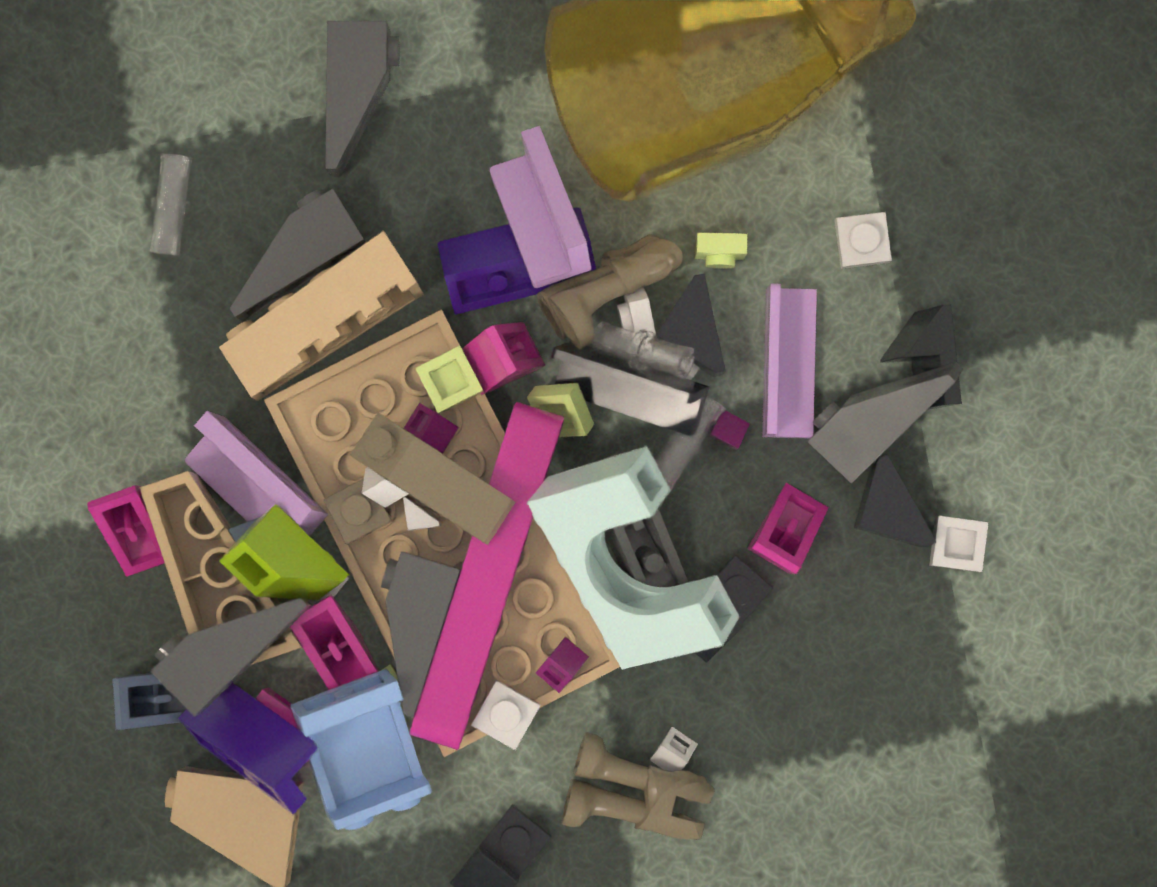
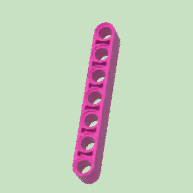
(485, 581)

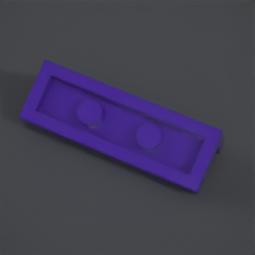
(489, 269)
(253, 744)

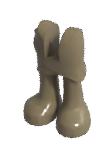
(623, 271)
(659, 790)

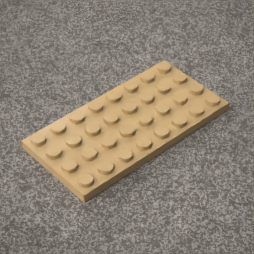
(321, 427)

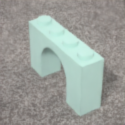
(635, 618)

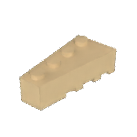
(320, 317)
(192, 542)

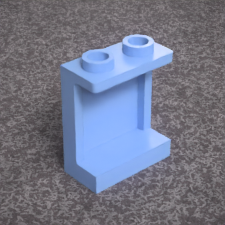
(363, 750)

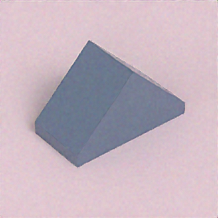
(144, 702)

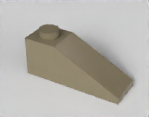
(432, 478)

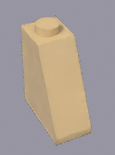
(235, 821)

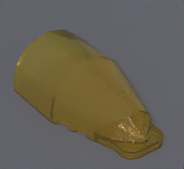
(699, 83)

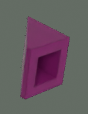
(431, 427)
(729, 430)
(562, 664)

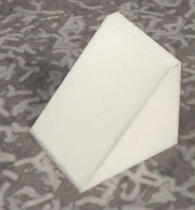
(380, 489)
(417, 517)
(672, 754)

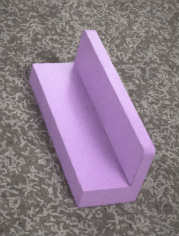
(540, 213)
(789, 362)
(247, 475)

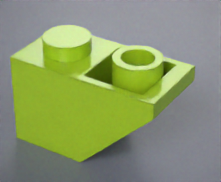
(282, 560)

